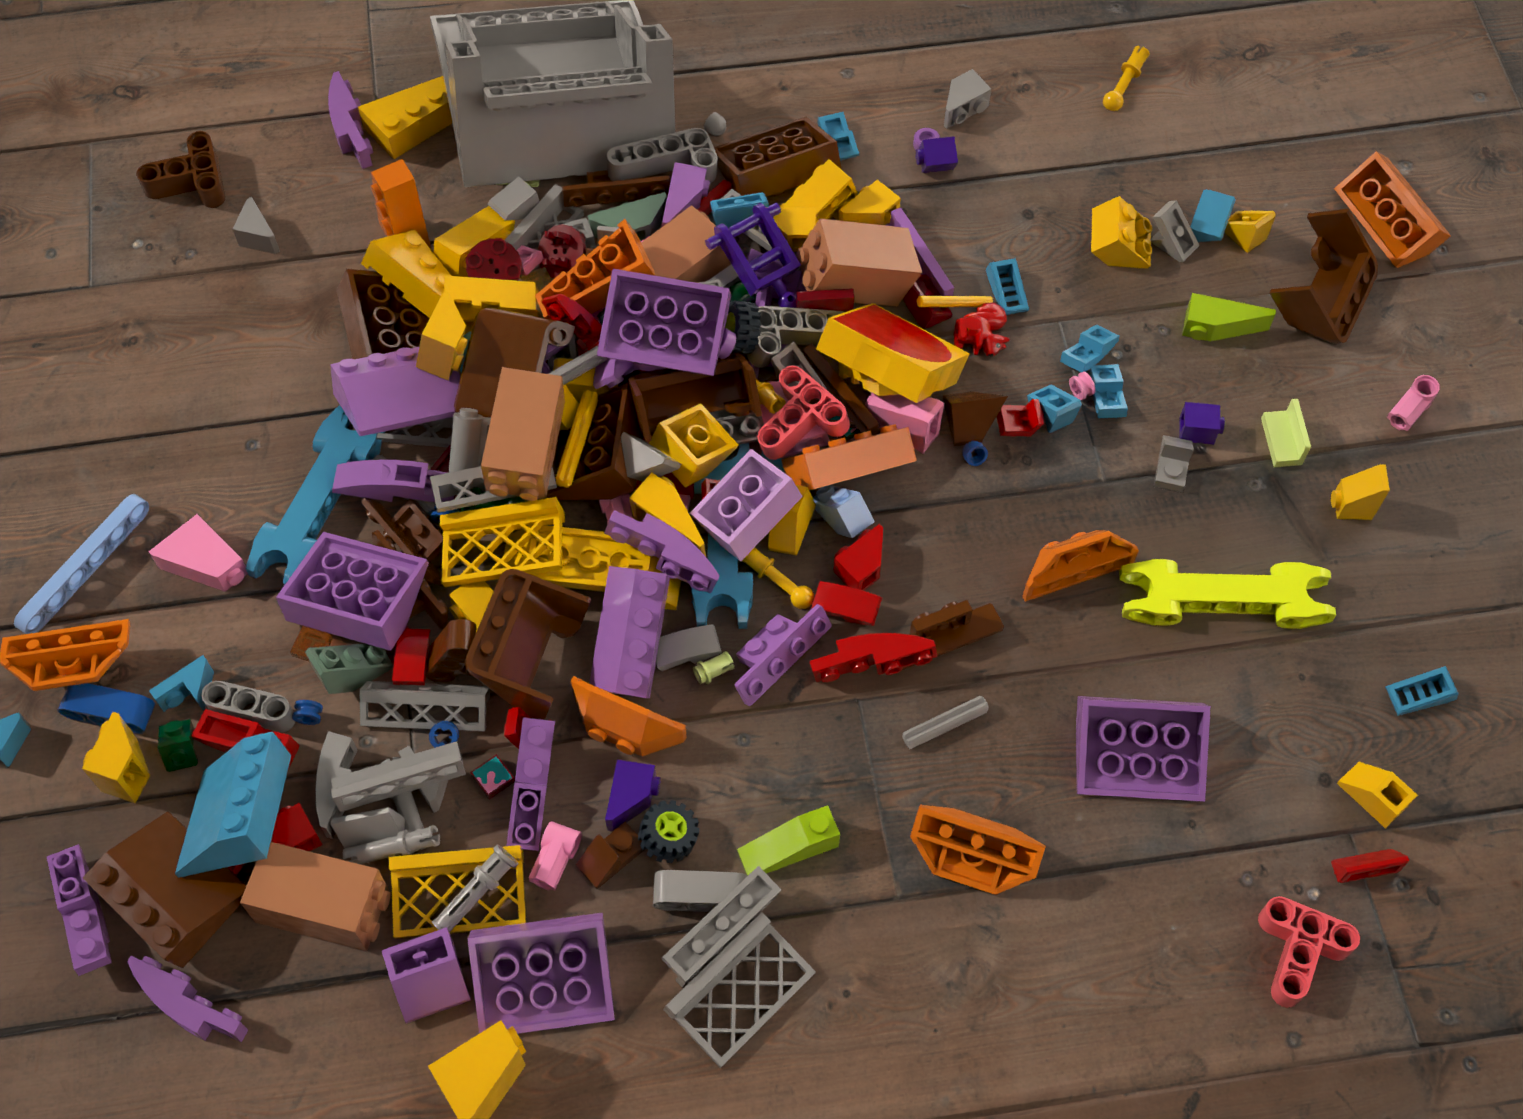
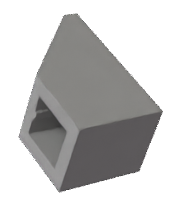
(966, 97)

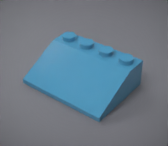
(236, 806)

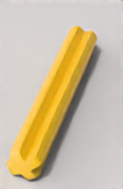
(576, 439)

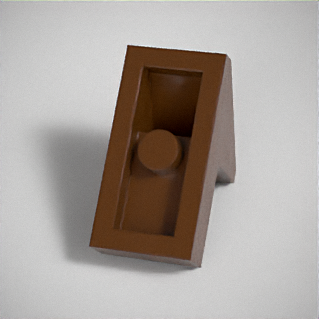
(609, 855)

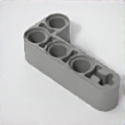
(660, 154)
(786, 325)

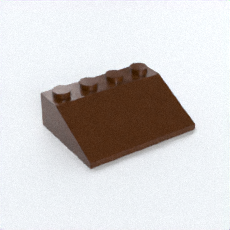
(776, 157)
(377, 315)
(601, 466)
(165, 910)

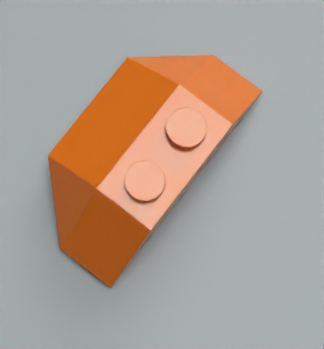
(1077, 561)
(65, 654)
(624, 722)
(975, 849)

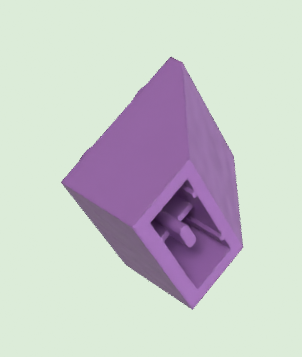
(426, 975)

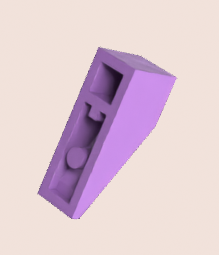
(685, 189)

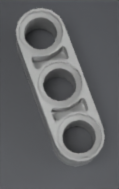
(240, 696)
(692, 889)

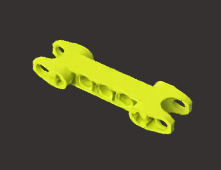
(1277, 594)

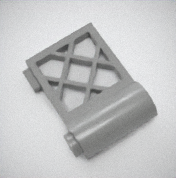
(468, 439)

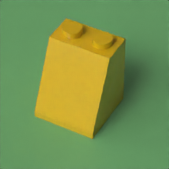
(480, 1071)

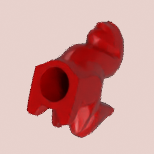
(977, 327)

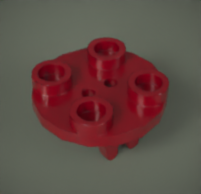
(561, 238)
(505, 259)

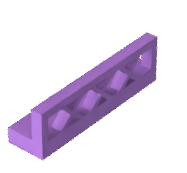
(926, 259)

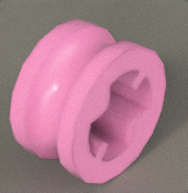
(1082, 385)

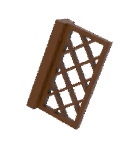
(857, 413)

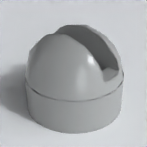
(715, 124)

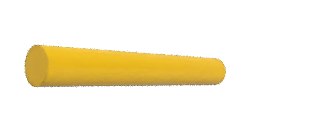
(953, 301)

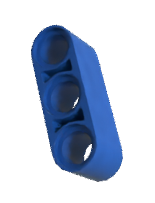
(96, 703)

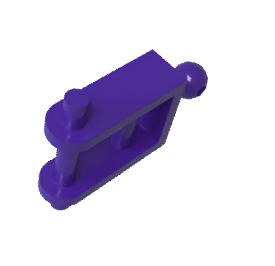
(780, 250)

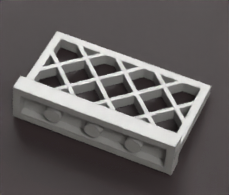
(715, 973)

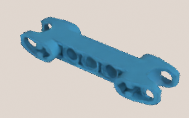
(314, 501)
(733, 587)

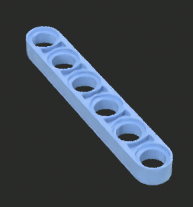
(81, 565)

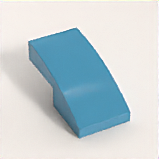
(837, 128)
(1092, 347)
(1108, 394)

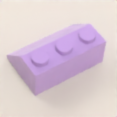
(746, 504)

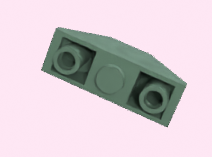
(643, 215)
(348, 666)

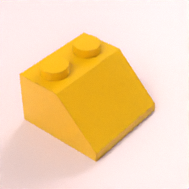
(443, 340)
(695, 442)

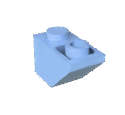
(843, 510)

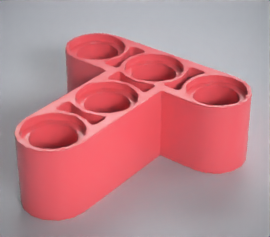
(799, 408)
(1302, 942)

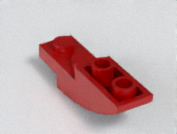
(886, 650)

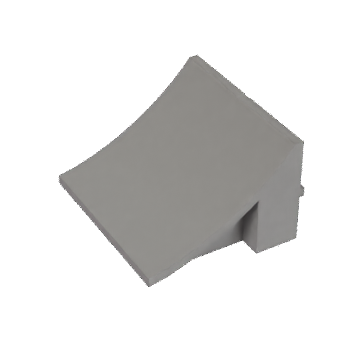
(552, 87)

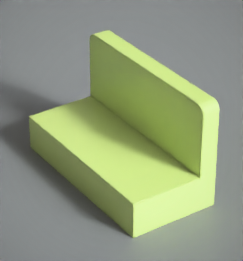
(1286, 435)

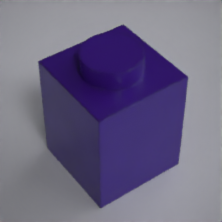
(937, 154)
(1200, 423)

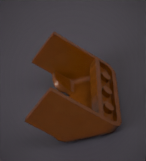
(1340, 285)
(670, 392)

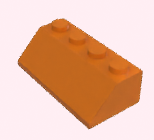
(1391, 211)

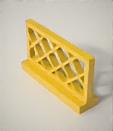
(502, 522)
(446, 864)

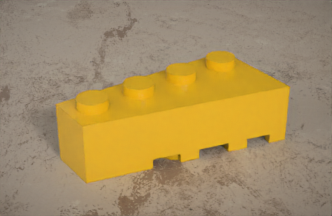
(407, 116)

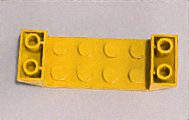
(588, 558)

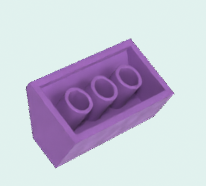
(629, 631)

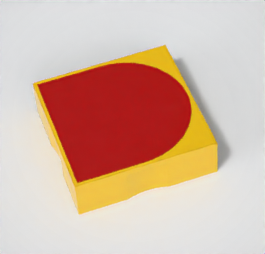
(892, 351)

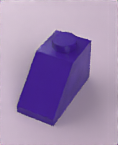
(631, 792)

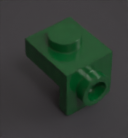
(177, 745)

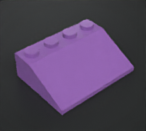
(664, 322)
(390, 391)
(353, 590)
(1142, 748)
(542, 974)

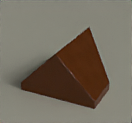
(971, 415)

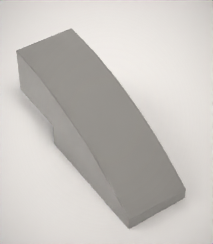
(334, 761)

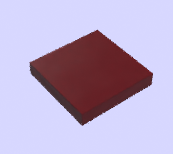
(826, 299)

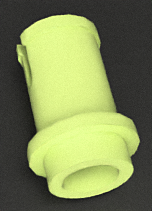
(712, 668)

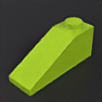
(1219, 318)
(791, 842)

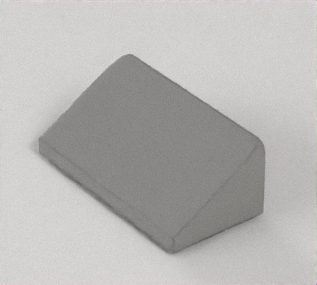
(367, 826)

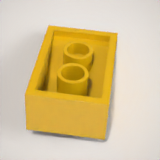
(660, 499)

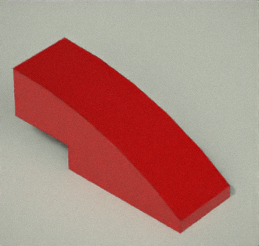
(225, 731)

